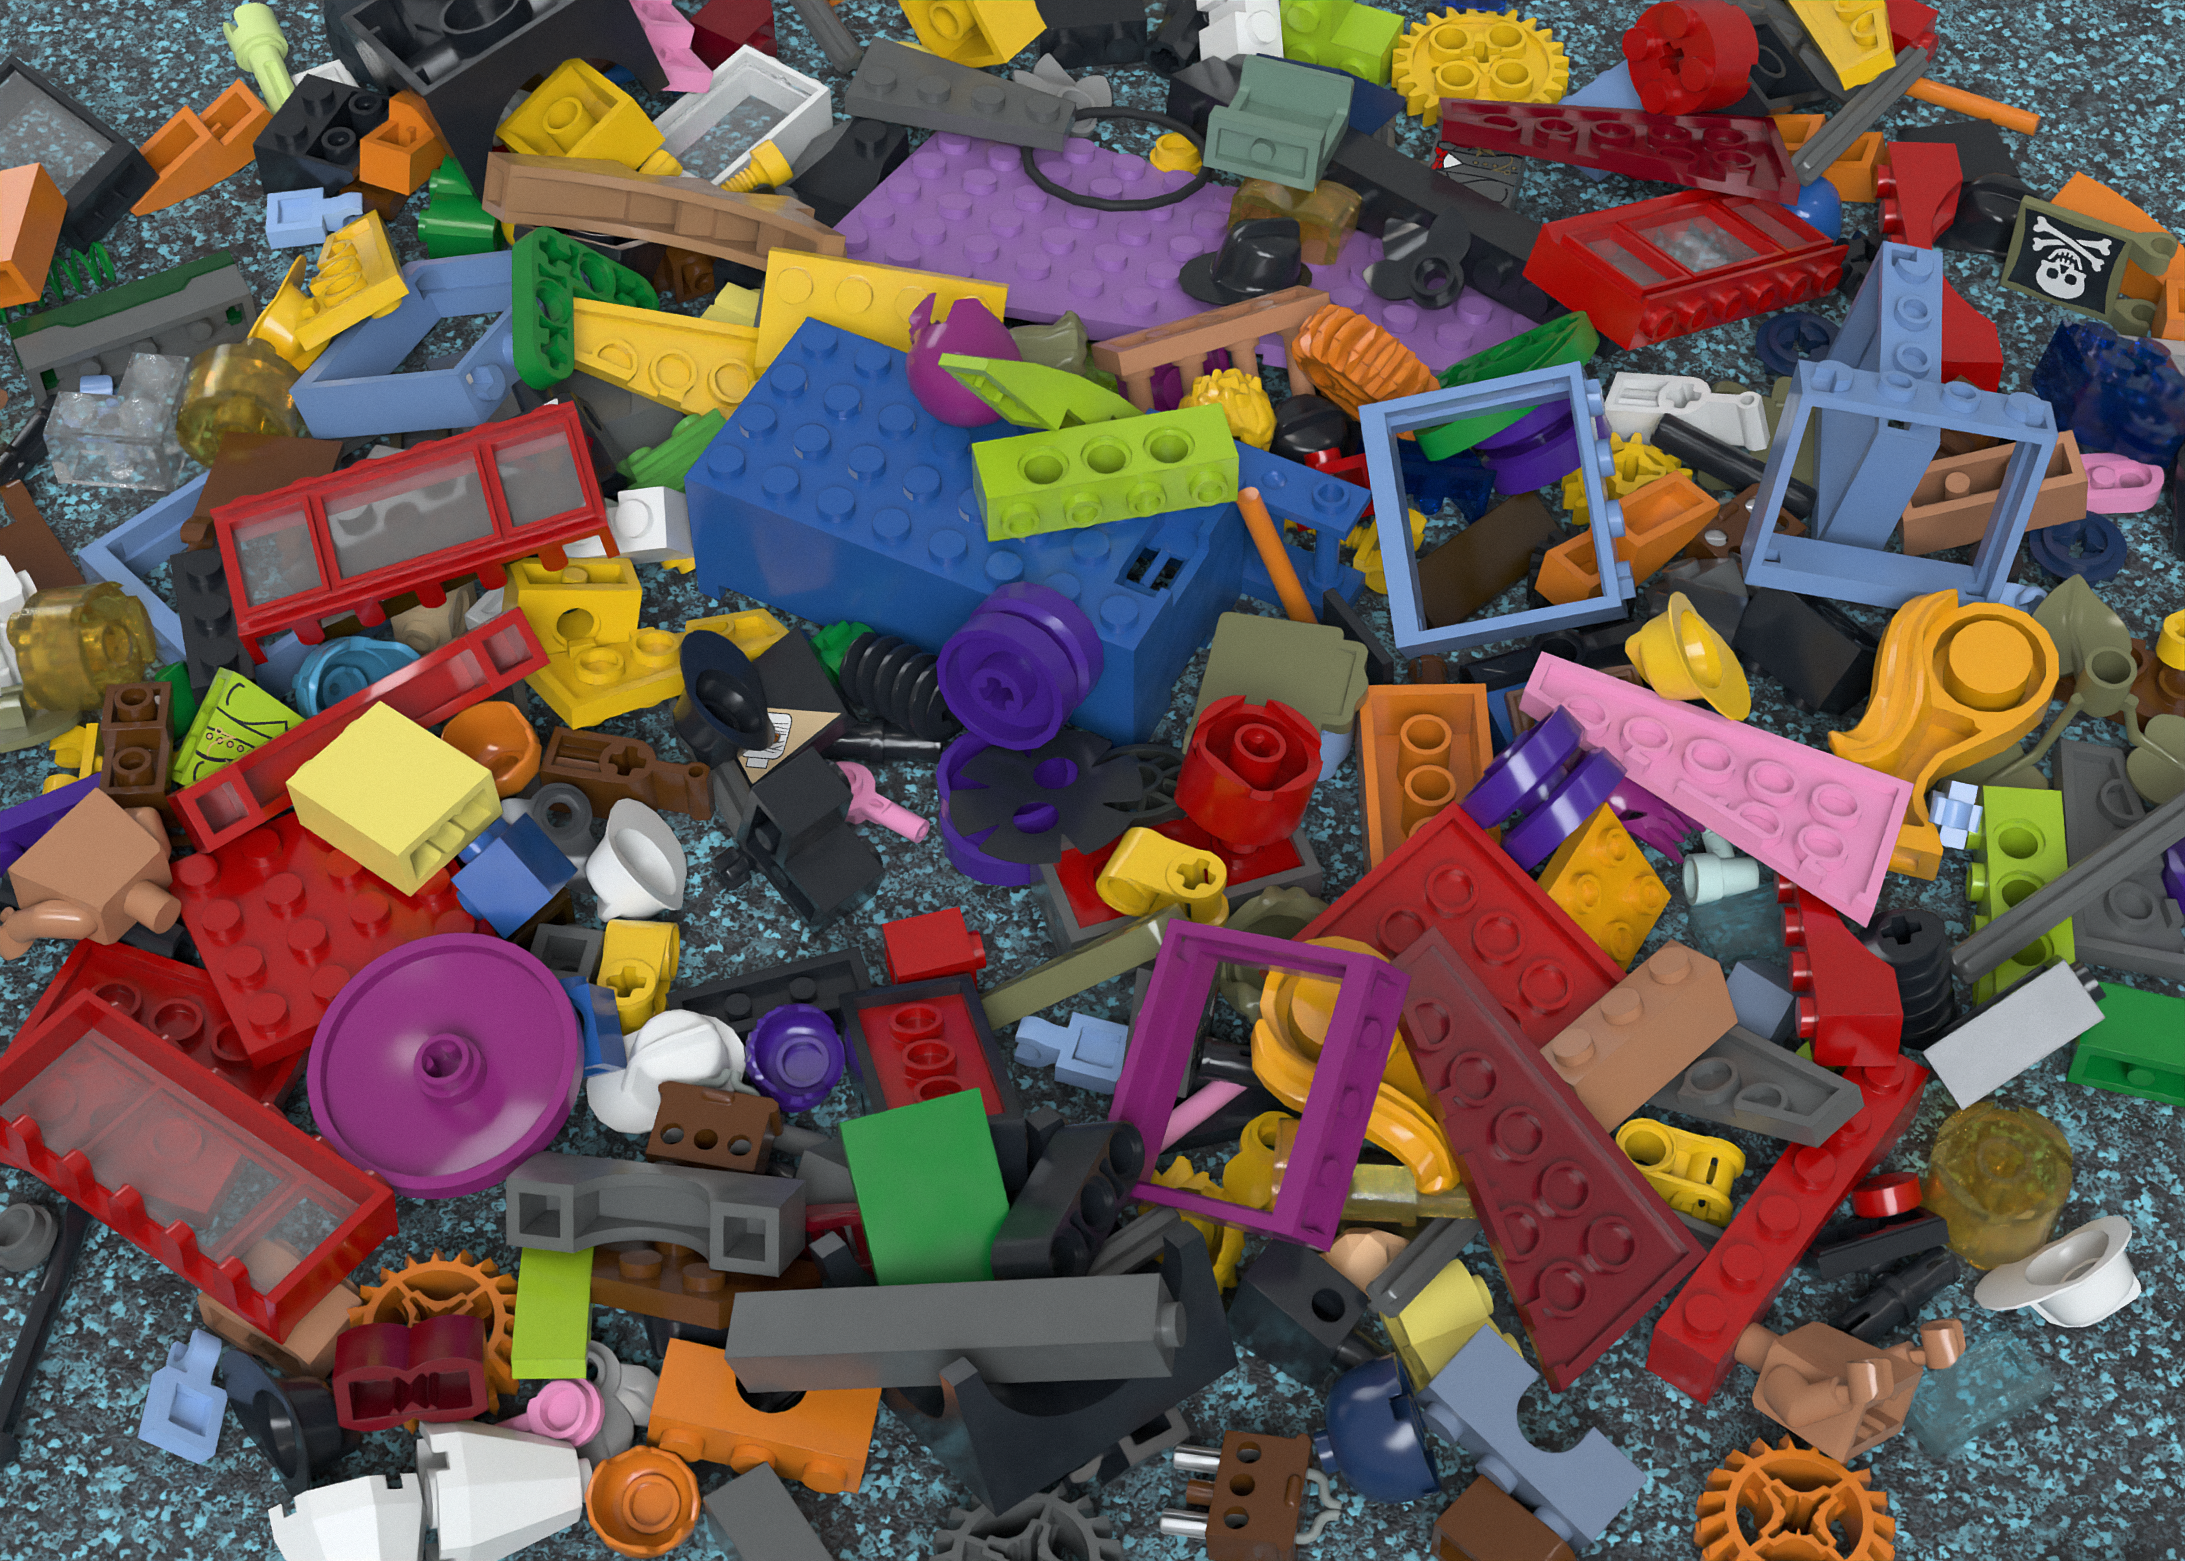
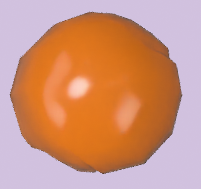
(500, 741)
(643, 1502)

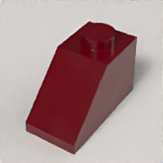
(729, 25)

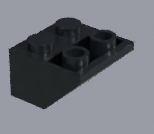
(318, 136)

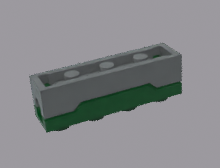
(161, 314)

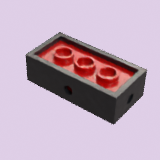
(930, 1043)

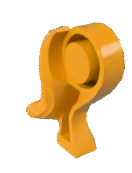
(1944, 697)
(1286, 1053)

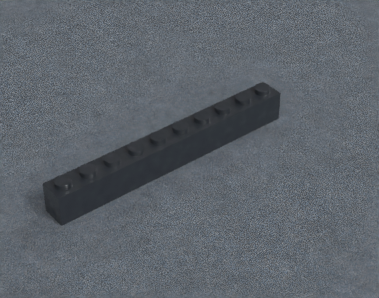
(1404, 190)

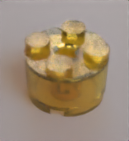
(236, 391)
(78, 643)
(1998, 1182)

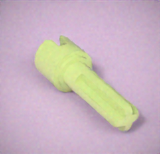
(260, 49)

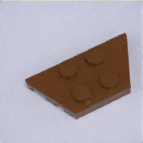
(678, 1283)

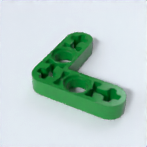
(549, 268)

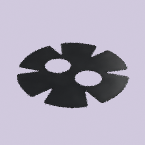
(1079, 805)

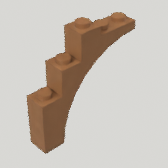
(651, 208)

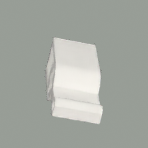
(1641, 399)

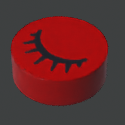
(1886, 1194)

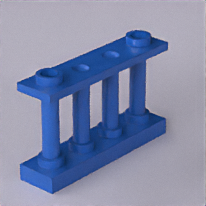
(1313, 501)

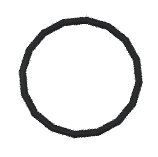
(1124, 205)

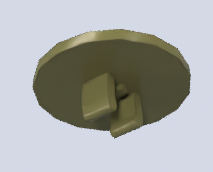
(28, 727)

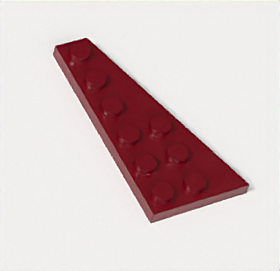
(1692, 150)
(1556, 1196)

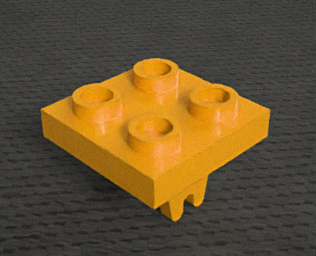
(1606, 885)

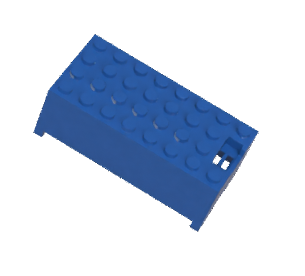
(865, 510)

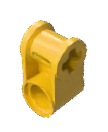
(1157, 872)
(640, 967)
(1682, 1166)

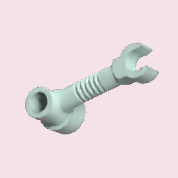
(1717, 872)

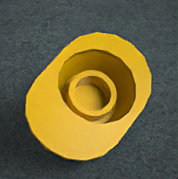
(280, 317)
(1689, 660)

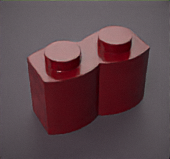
(402, 1372)

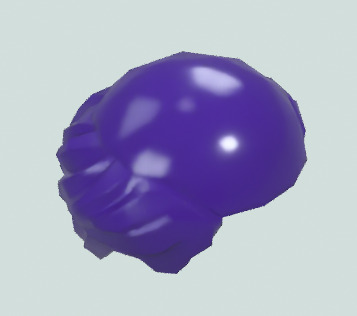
(794, 1056)

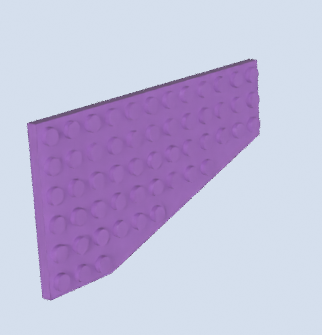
(977, 215)

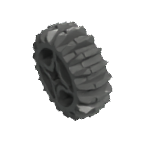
(1035, 1523)

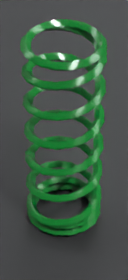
(73, 276)

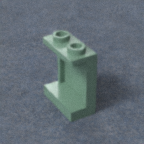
(1280, 123)

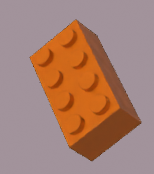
(1415, 757)

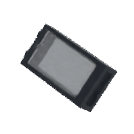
(82, 155)

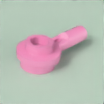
(878, 809)
(563, 1411)

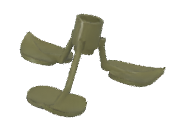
(2097, 652)

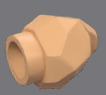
(1363, 1254)

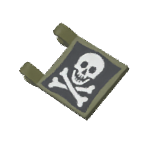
(2083, 263)

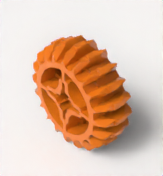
(1358, 361)
(449, 1289)
(1794, 1493)

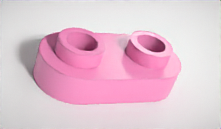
(2120, 483)

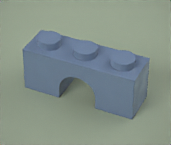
(1477, 1404)

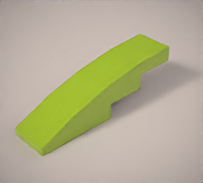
(1036, 393)
(552, 1314)

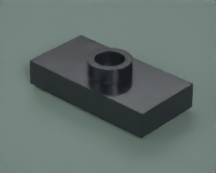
(1873, 1243)

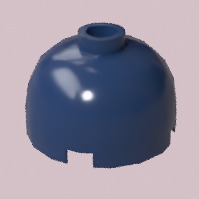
(1378, 1434)

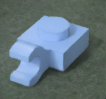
(308, 215)
(1954, 812)
(1085, 1053)
(182, 1405)

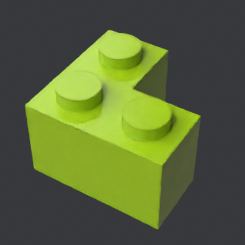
(1341, 36)

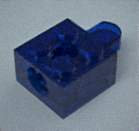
(2114, 392)

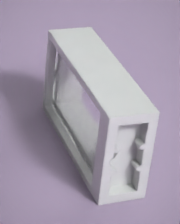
(746, 104)

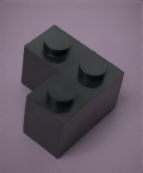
(803, 845)

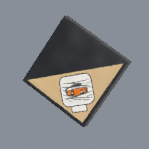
(800, 702)

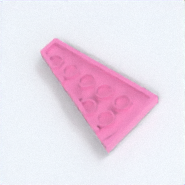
(1774, 798)

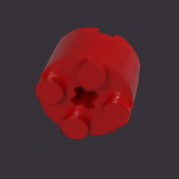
(1690, 56)
(1249, 772)

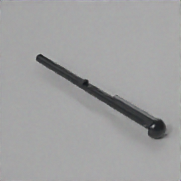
(38, 1326)

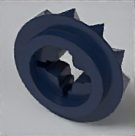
(1777, 338)
(2101, 543)

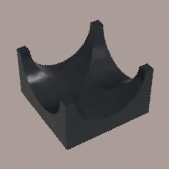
(471, 56)
(1026, 1435)

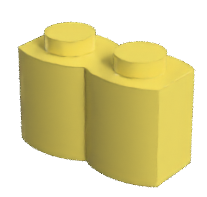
(1441, 1322)

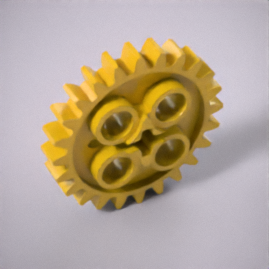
(1479, 60)

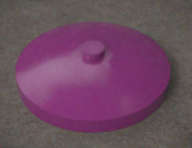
(446, 1064)

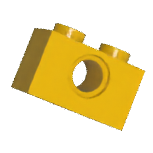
(600, 588)

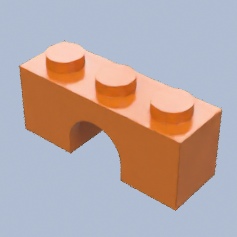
(706, 1419)

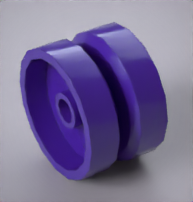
(1536, 448)
(1020, 665)
(1535, 781)
(1030, 818)

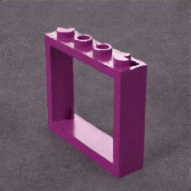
(1338, 1097)

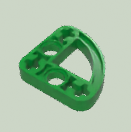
(1549, 345)

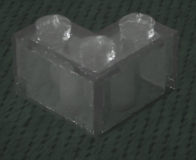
(123, 436)

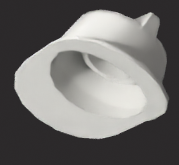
(637, 865)
(668, 1047)
(2069, 1279)

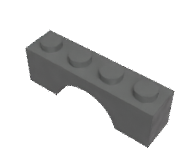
(588, 1201)

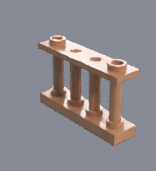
(1190, 338)

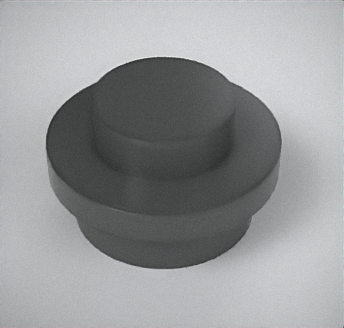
(26, 1236)

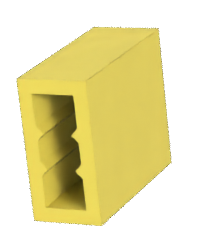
(394, 797)

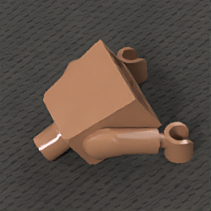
(92, 878)
(1841, 1388)

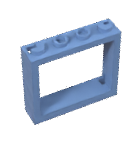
(351, 382)
(1379, 428)
(1861, 464)
(148, 542)
(1883, 576)

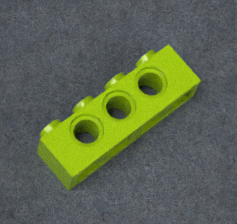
(1105, 472)
(2014, 855)

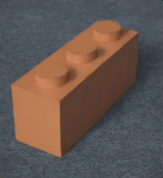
(1961, 490)
(1643, 1032)

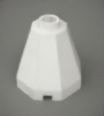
(495, 1488)
(354, 1522)

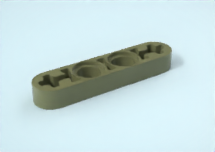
(1078, 968)

